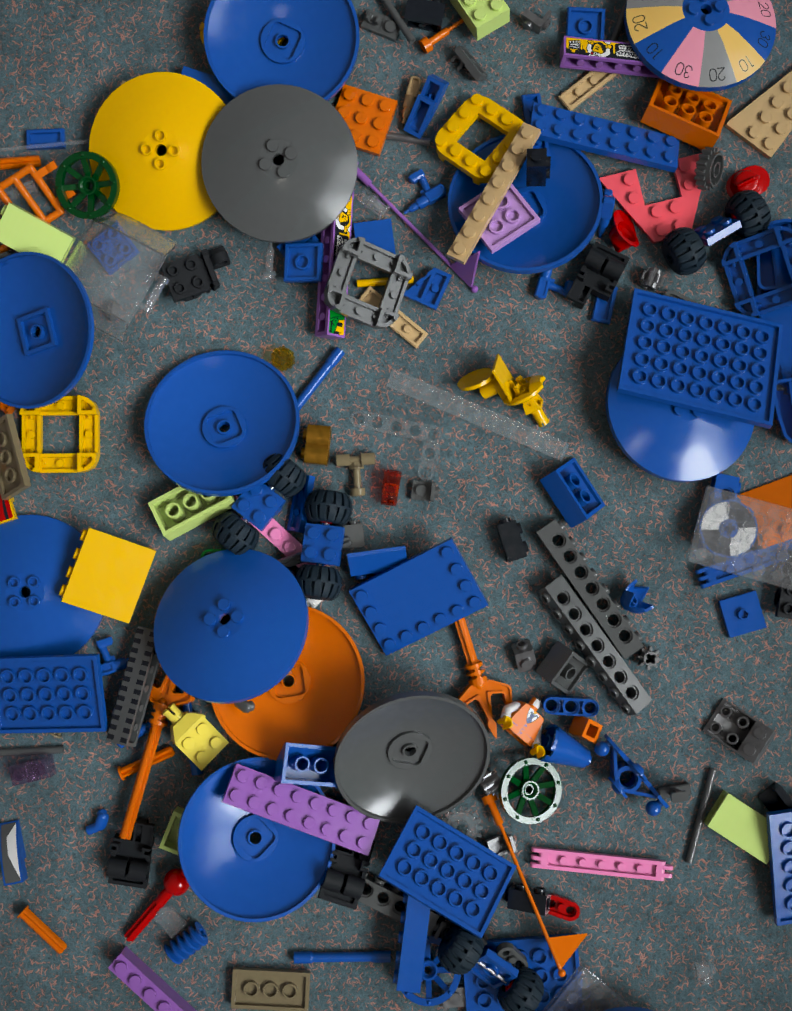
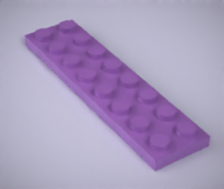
(300, 809)

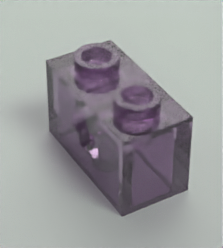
(32, 770)

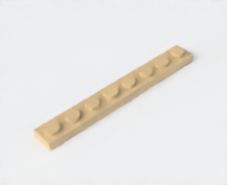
(493, 193)

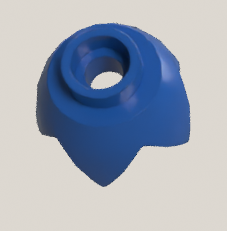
(633, 598)

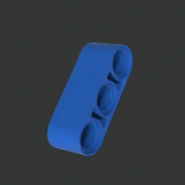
(578, 709)

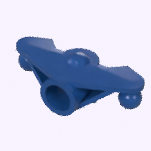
(632, 787)

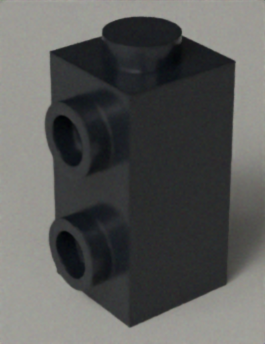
(537, 167)
(511, 540)
(518, 899)

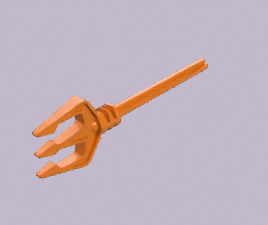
(479, 686)
(161, 699)

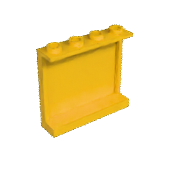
(107, 575)

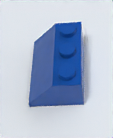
(572, 493)
(375, 561)
(306, 765)

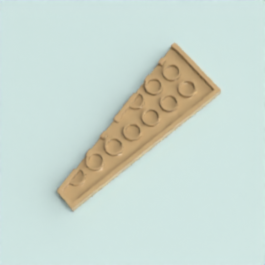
(767, 119)

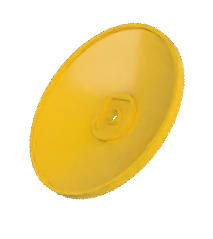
(129, 128)

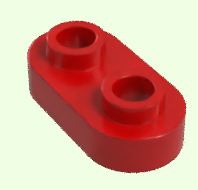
(560, 906)

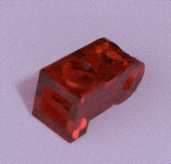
(390, 487)

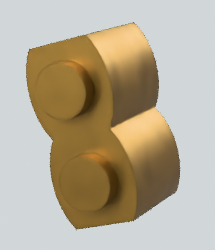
(317, 444)

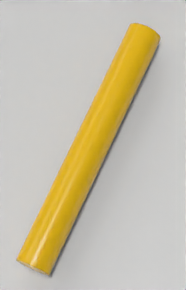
(376, 282)

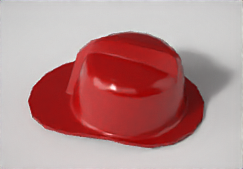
(749, 178)
(623, 232)

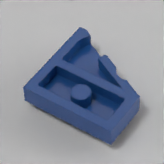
(429, 289)

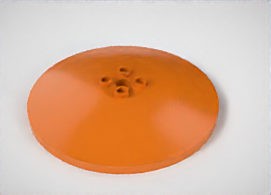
(318, 704)

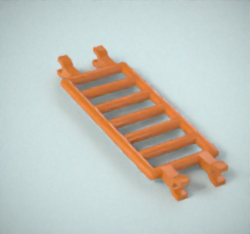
(37, 176)

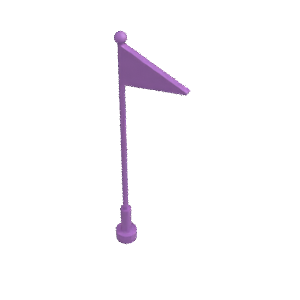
(465, 272)

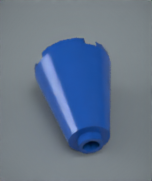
(563, 748)

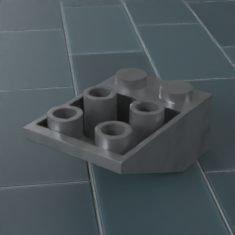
(739, 731)

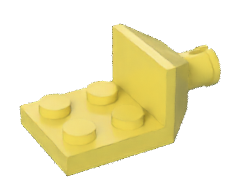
(194, 736)

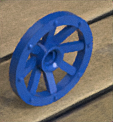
(448, 991)

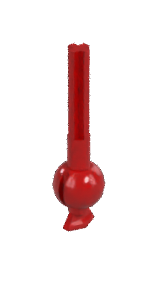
(174, 885)

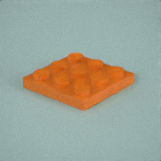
(367, 117)

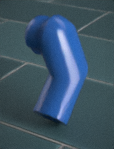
(100, 823)

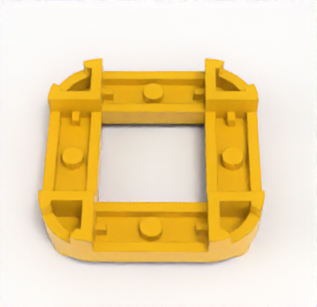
(474, 109)
(62, 462)

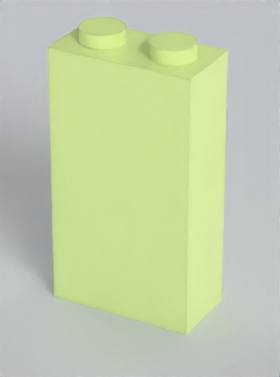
(32, 234)
(740, 825)

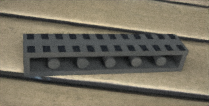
(134, 690)

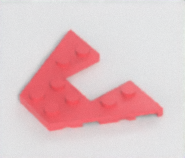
(661, 217)

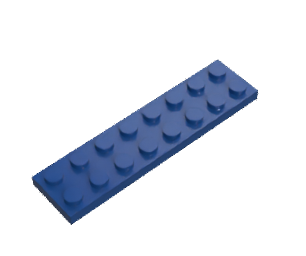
(605, 137)

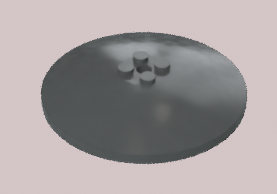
(286, 199)
(436, 775)

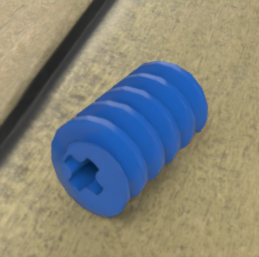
(187, 945)

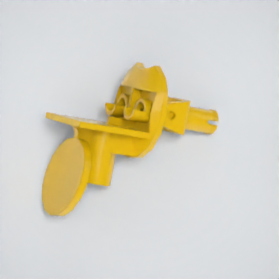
(500, 381)

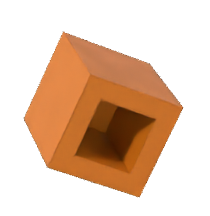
(585, 729)

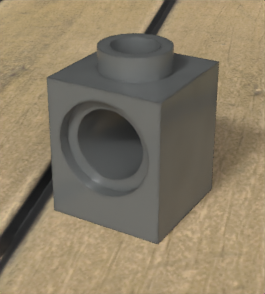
(356, 533)

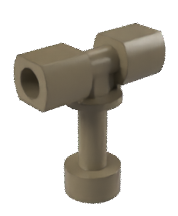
(356, 463)

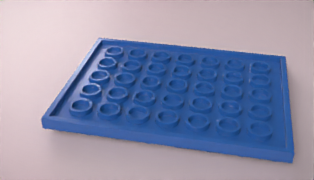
(701, 358)

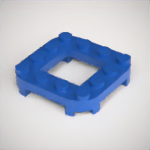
(738, 275)

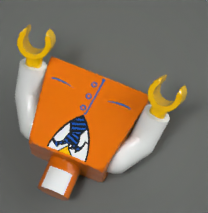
(524, 724)

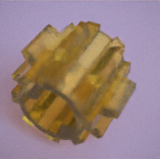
(282, 358)

